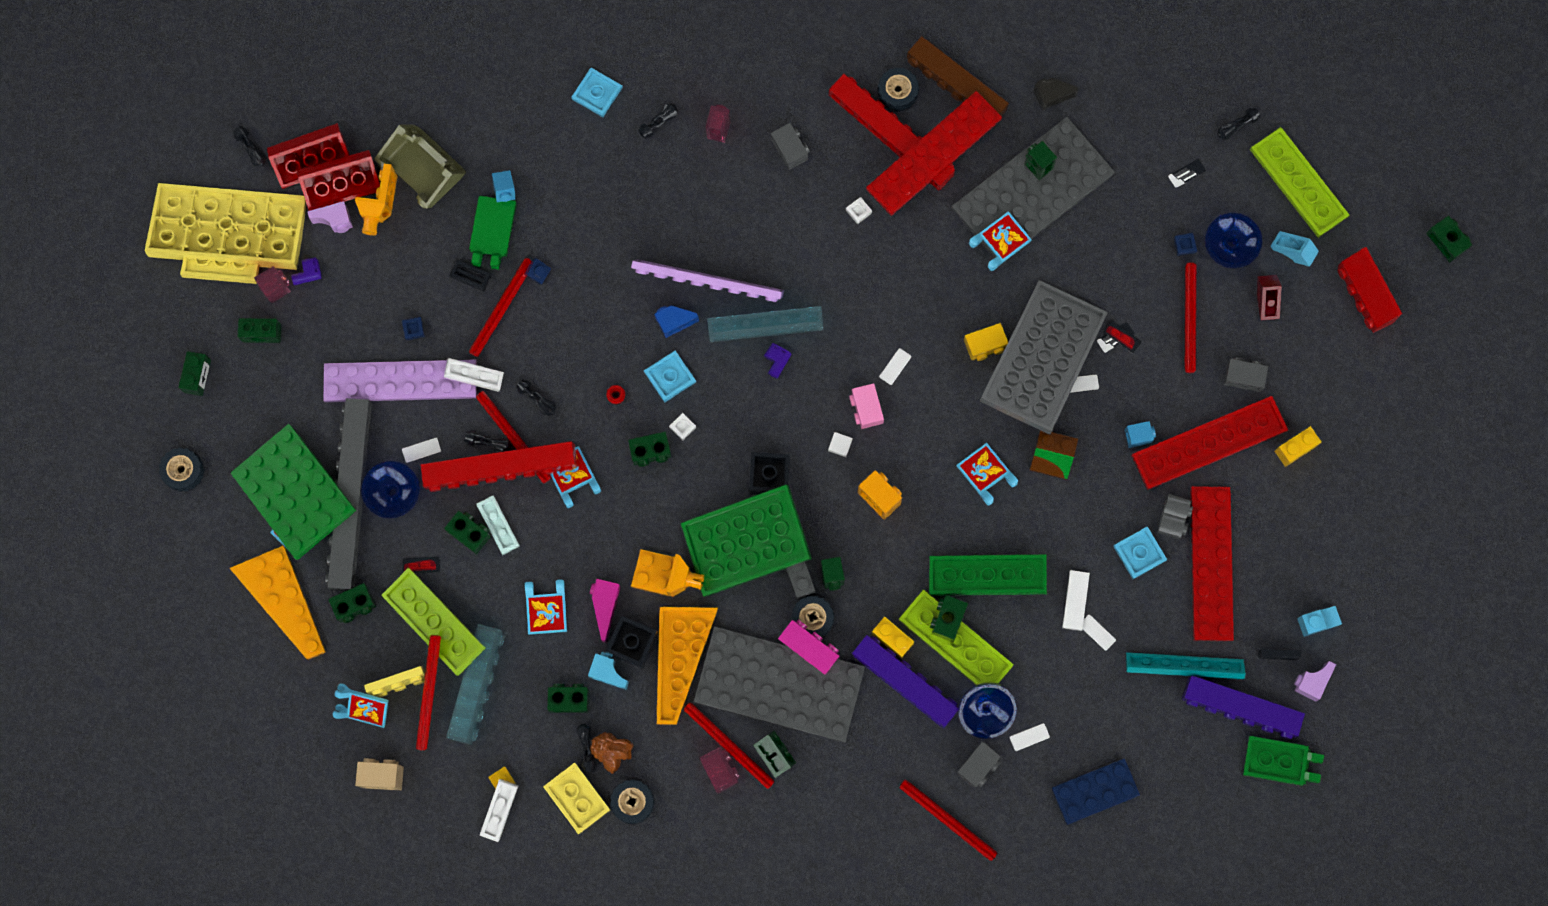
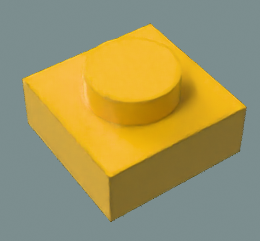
(502, 774)

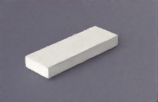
(473, 374)
(1075, 600)
(499, 810)

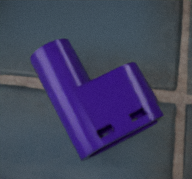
(311, 272)
(779, 357)

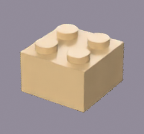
(379, 775)

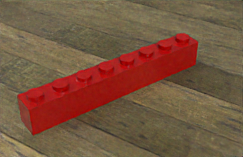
(880, 122)
(499, 465)

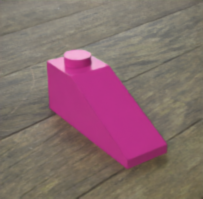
(604, 600)

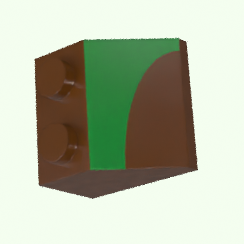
(1053, 454)

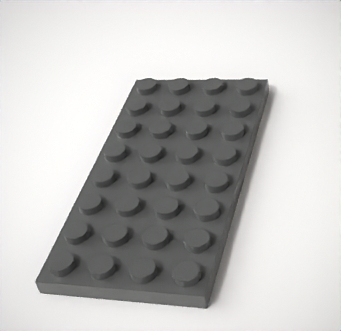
(1031, 201)
(1043, 357)
(778, 685)

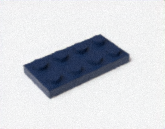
(1095, 791)

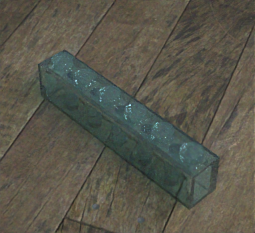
(765, 324)
(474, 687)

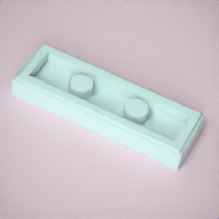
(498, 525)

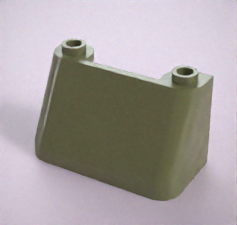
(420, 163)

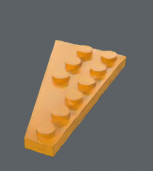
(278, 591)
(681, 644)

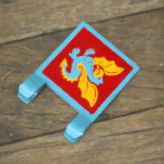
(1003, 238)
(984, 470)
(572, 480)
(547, 611)
(361, 707)

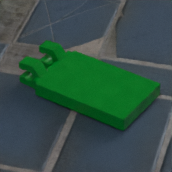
(492, 230)
(1280, 761)

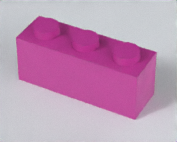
(809, 646)

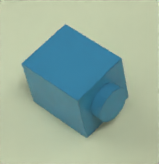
(503, 186)
(1140, 434)

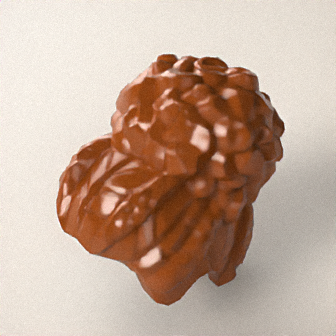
(611, 750)

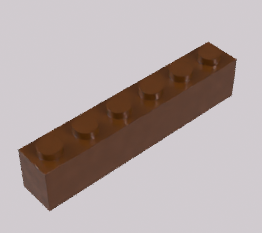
(951, 75)

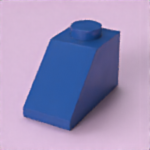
(674, 319)

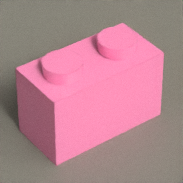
(867, 406)

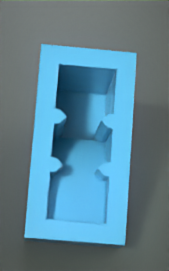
(1295, 247)
(1319, 621)
(604, 671)

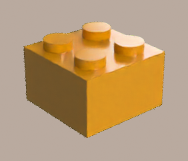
(880, 494)

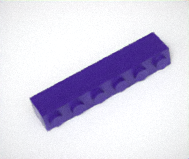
(905, 682)
(1243, 707)

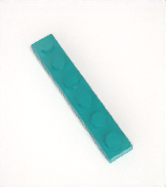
(1185, 665)

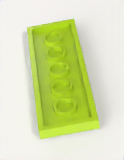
(1299, 182)
(429, 617)
(967, 653)

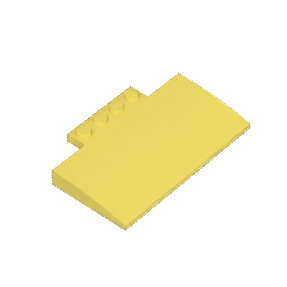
(225, 231)

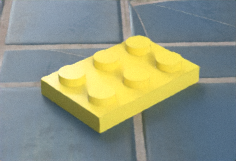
(396, 682)
(576, 798)

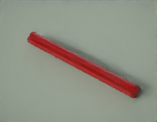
(500, 309)
(1190, 318)
(506, 428)
(428, 692)
(730, 746)
(948, 820)

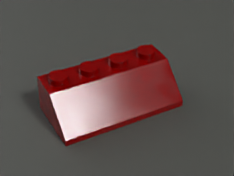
(305, 152)
(338, 180)
(1369, 290)

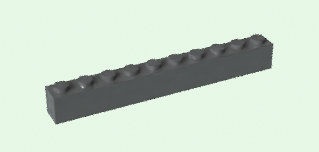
(352, 471)

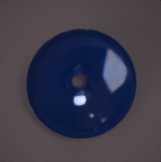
(1238, 230)
(381, 481)
(989, 720)

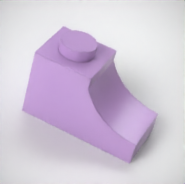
(333, 215)
(1313, 684)

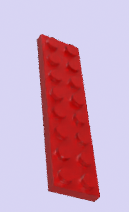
(933, 153)
(1209, 442)
(1212, 564)

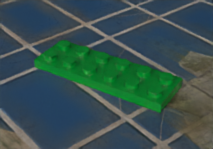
(988, 575)

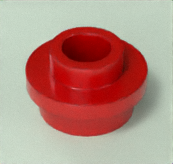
(615, 388)

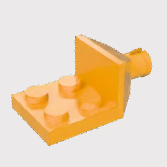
(378, 209)
(664, 574)

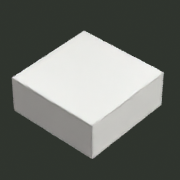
(859, 210)
(682, 427)
(840, 444)

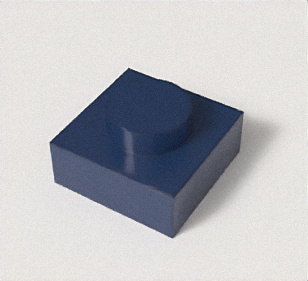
(1185, 244)
(537, 271)
(413, 328)

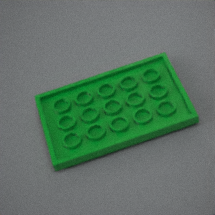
(293, 491)
(746, 540)

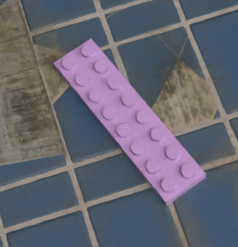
(700, 279)
(393, 381)

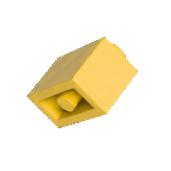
(986, 342)
(1297, 446)
(892, 637)

